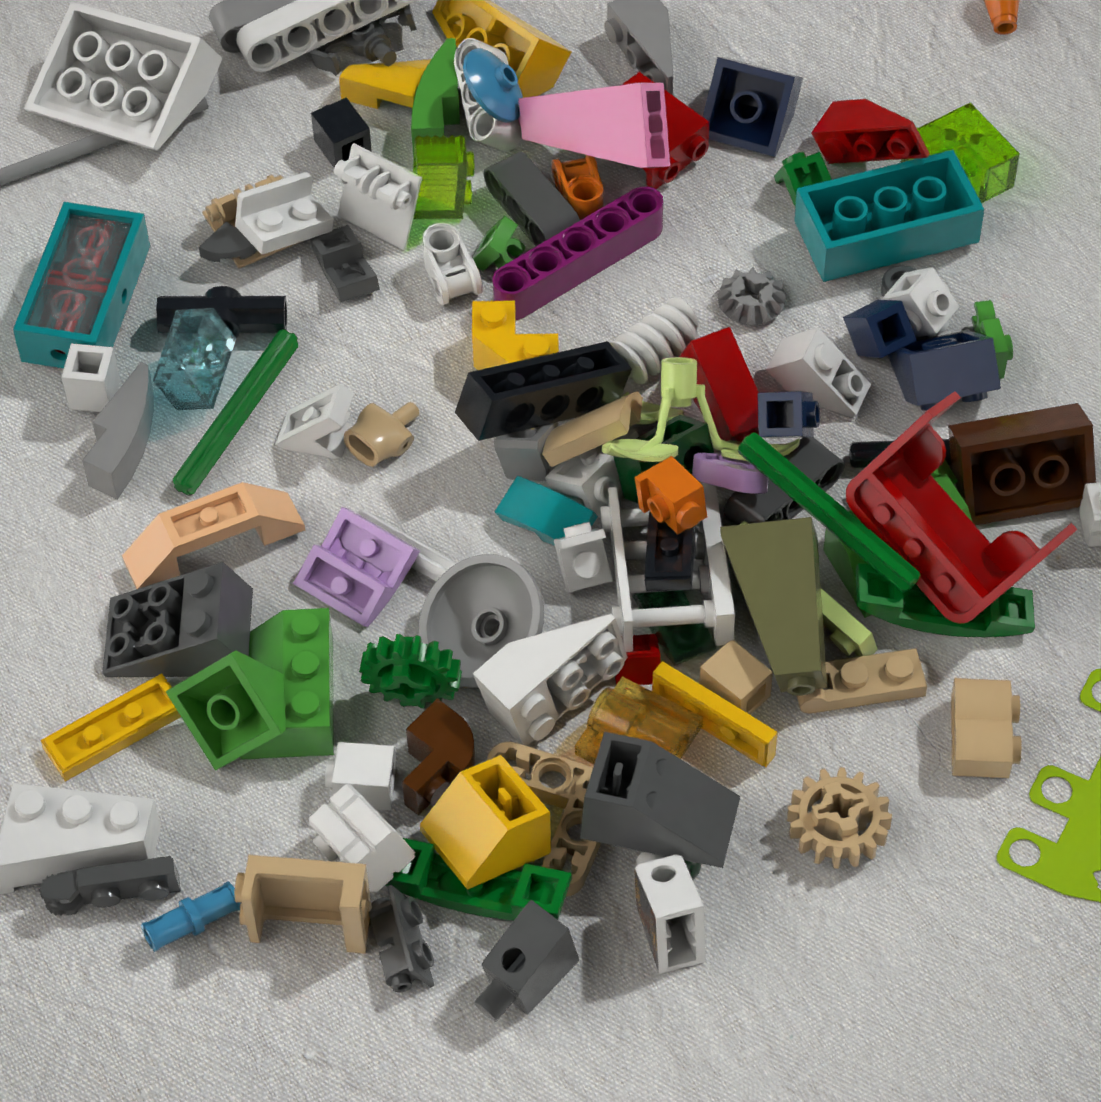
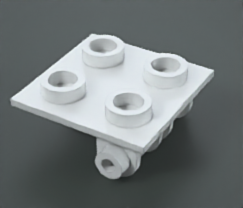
(378, 195)

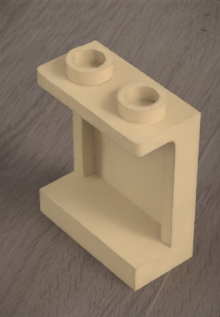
(305, 893)

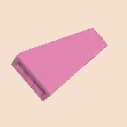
(605, 122)

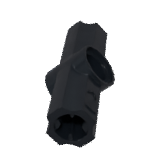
(238, 312)

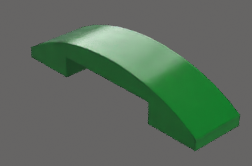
(1007, 616)
(500, 898)

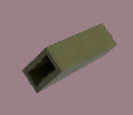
(783, 593)

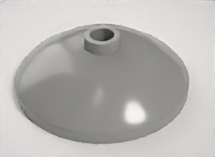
(475, 599)

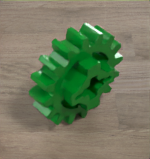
(410, 670)

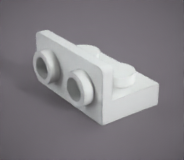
(281, 214)
(588, 476)

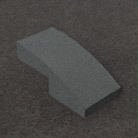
(344, 263)

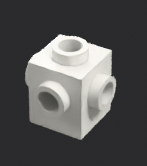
(925, 301)

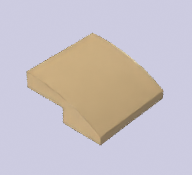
(592, 429)

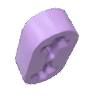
(729, 473)

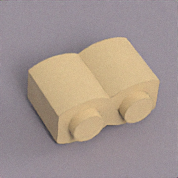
(983, 728)

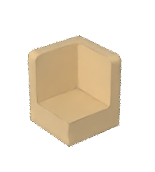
(737, 677)

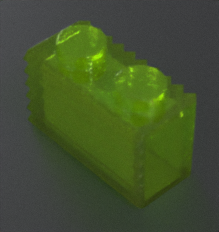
(444, 176)

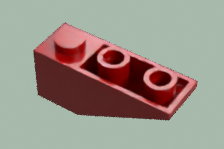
(865, 133)

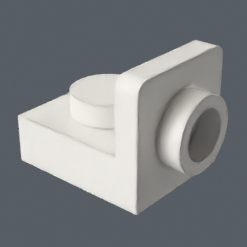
(582, 557)

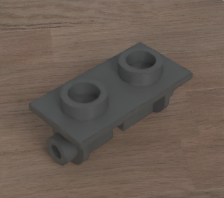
(399, 922)

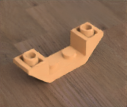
(208, 521)

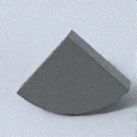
(225, 244)

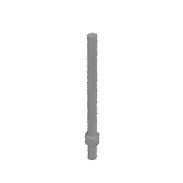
(65, 153)

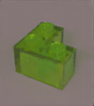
(979, 146)

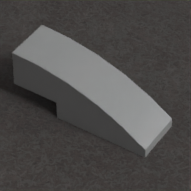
(121, 434)

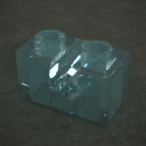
(194, 359)

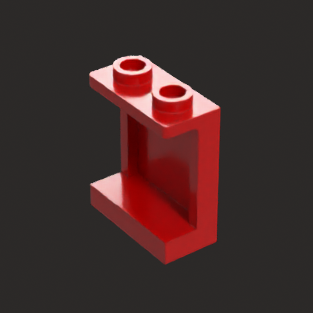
(686, 137)

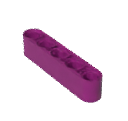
(580, 251)

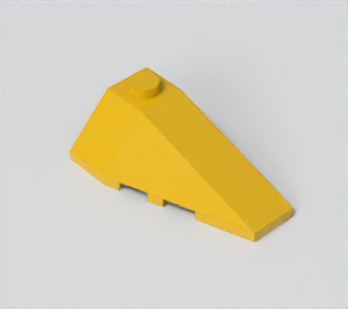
(529, 51)

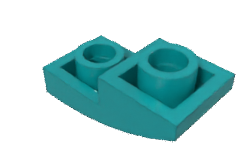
(541, 510)

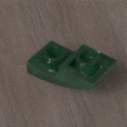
(677, 641)

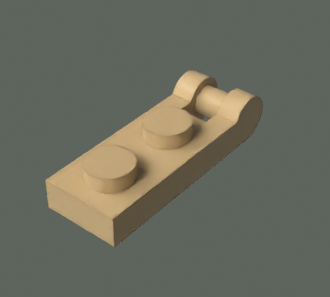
(868, 681)

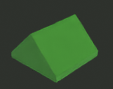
(232, 706)

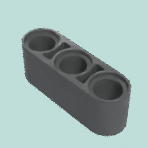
(529, 198)
(810, 458)

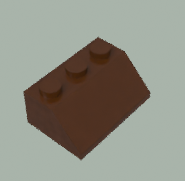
(1023, 462)

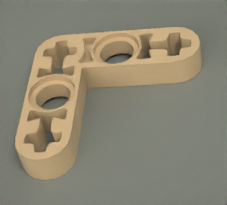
(567, 796)

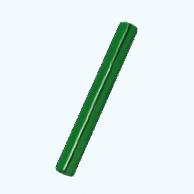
(235, 412)
(829, 512)

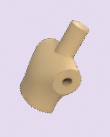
(380, 434)

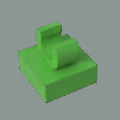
(496, 244)

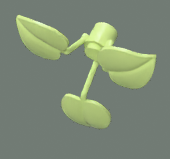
(677, 390)

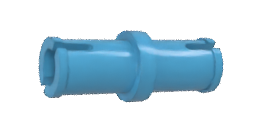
(190, 916)

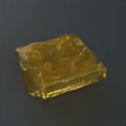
(641, 715)

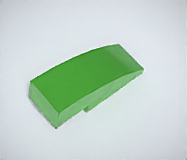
(436, 95)

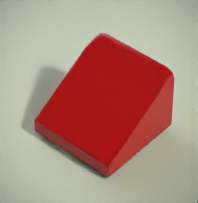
(641, 661)

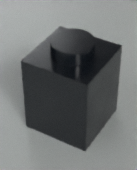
(337, 128)

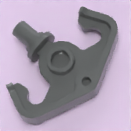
(365, 41)

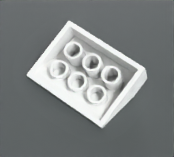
(122, 76)

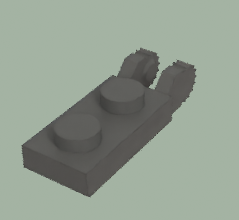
(110, 884)

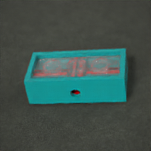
(81, 283)

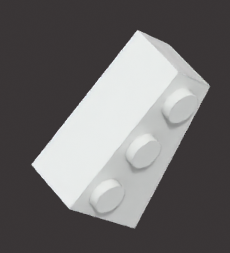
(71, 830)

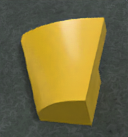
(377, 82)

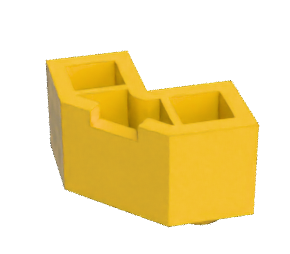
(496, 337)

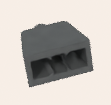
(526, 962)

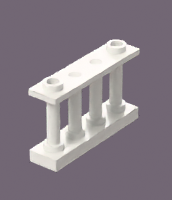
(710, 578)

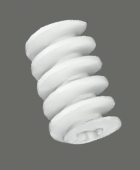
(657, 337)

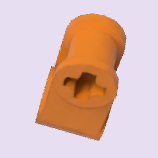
(579, 184)

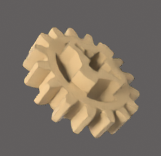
(834, 822)

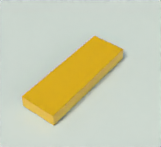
(719, 716)
(111, 728)

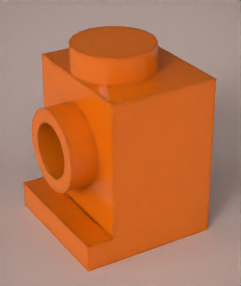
(671, 495)

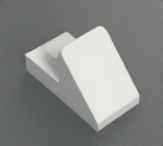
(318, 424)

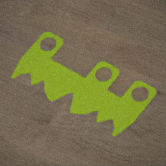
(1077, 854)

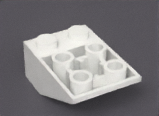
(548, 674)

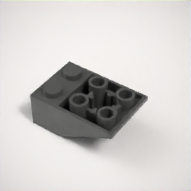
(178, 624)
(656, 803)

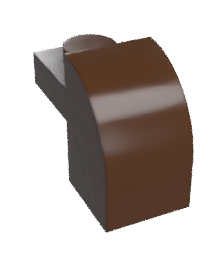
(444, 748)

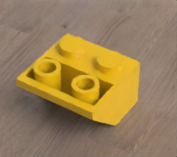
(488, 823)

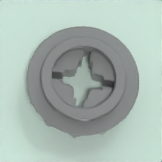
(746, 308)

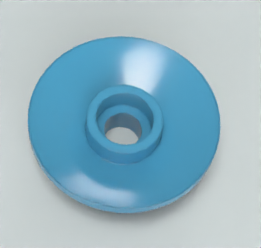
(492, 84)

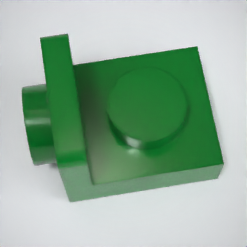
(801, 172)

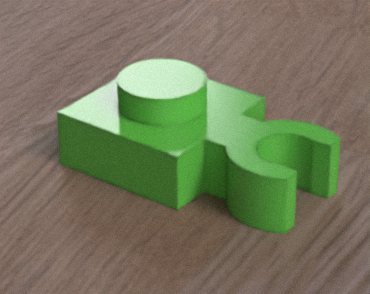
(987, 324)

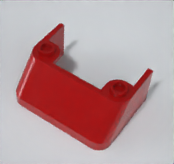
(931, 532)

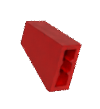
(727, 384)

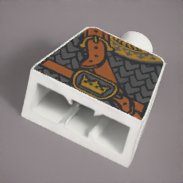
(668, 892)

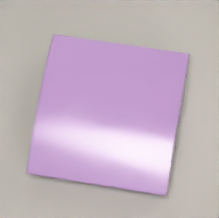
(356, 567)

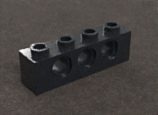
(541, 390)

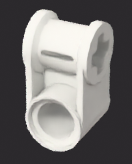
(449, 263)

